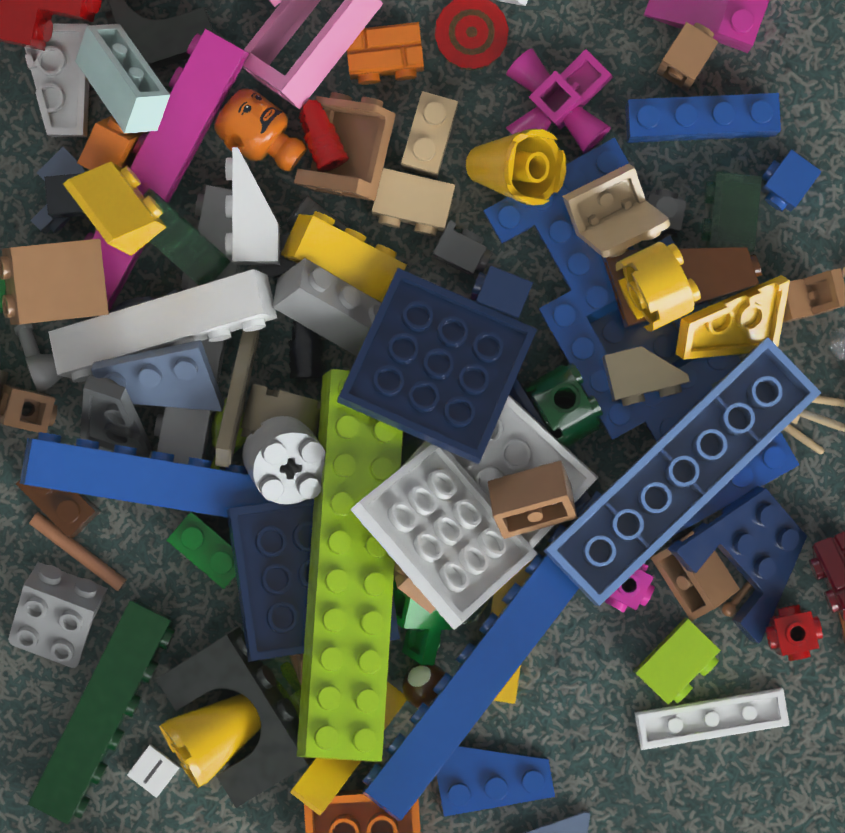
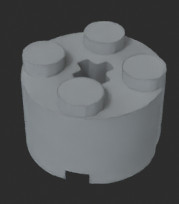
(284, 460)

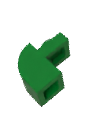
(423, 628)

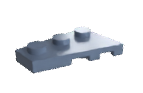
(166, 377)

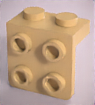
(614, 213)

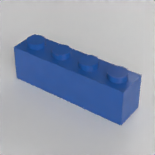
(702, 117)

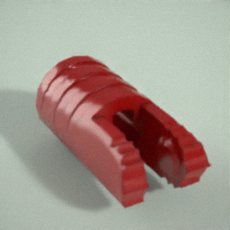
(321, 137)

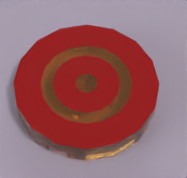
(471, 33)

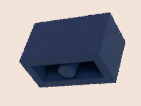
(501, 292)

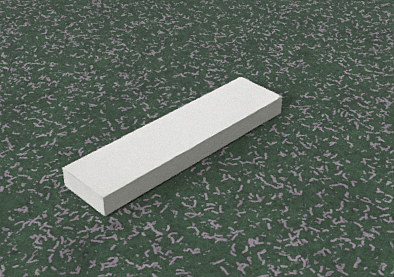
(711, 718)

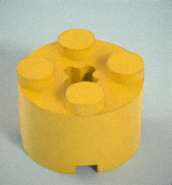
(657, 285)

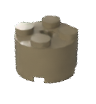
(272, 403)

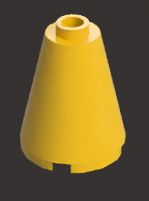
(520, 166)
(211, 736)

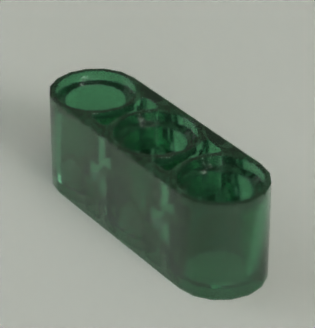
(187, 246)

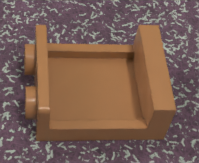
(365, 135)
(53, 282)

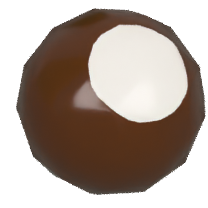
(419, 684)

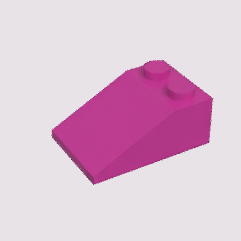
(731, 21)

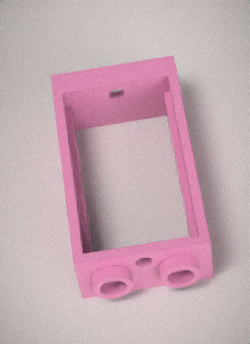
(319, 55)

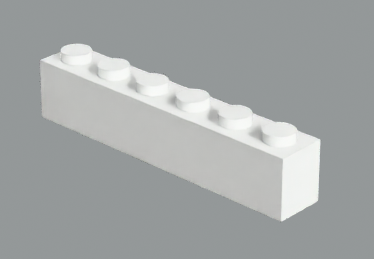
(175, 319)

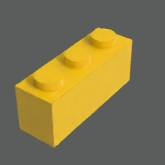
(342, 254)

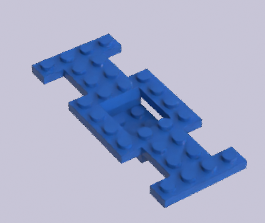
(590, 326)

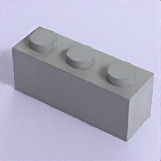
(325, 305)

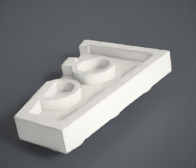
(60, 83)

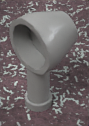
(40, 365)

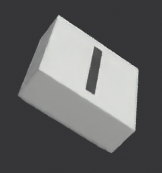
(153, 770)

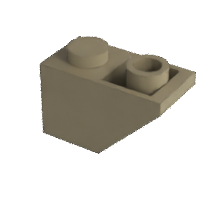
(639, 372)

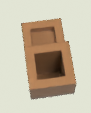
(815, 295)

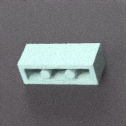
(122, 78)

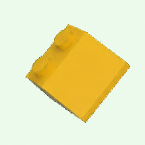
(117, 206)

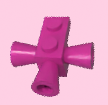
(562, 97)

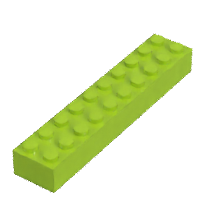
(347, 589)

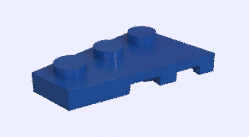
(491, 779)

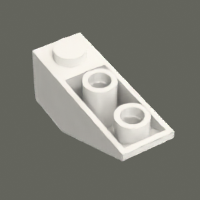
(254, 226)

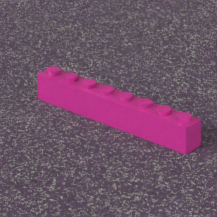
(167, 153)

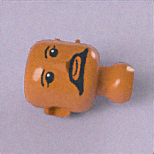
(258, 130)

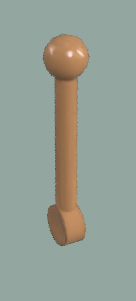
(729, 608)

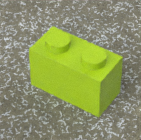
(677, 662)

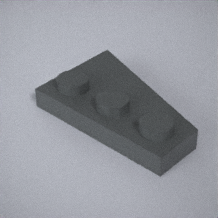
(111, 417)

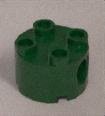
(564, 387)

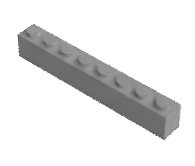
(183, 429)

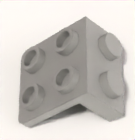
(55, 614)

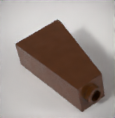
(714, 271)

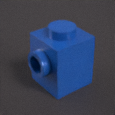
(788, 181)

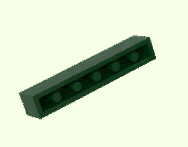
(101, 711)

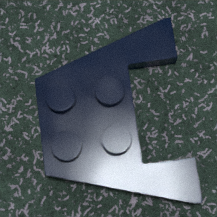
(759, 543)

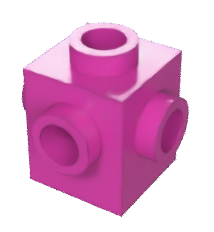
(639, 595)

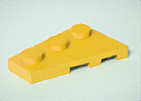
(735, 323)

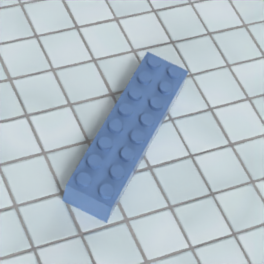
(682, 471)

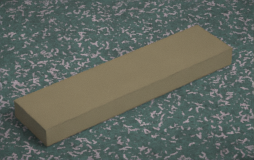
(236, 398)

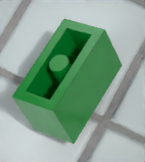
(205, 549)

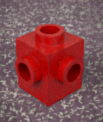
(781, 625)

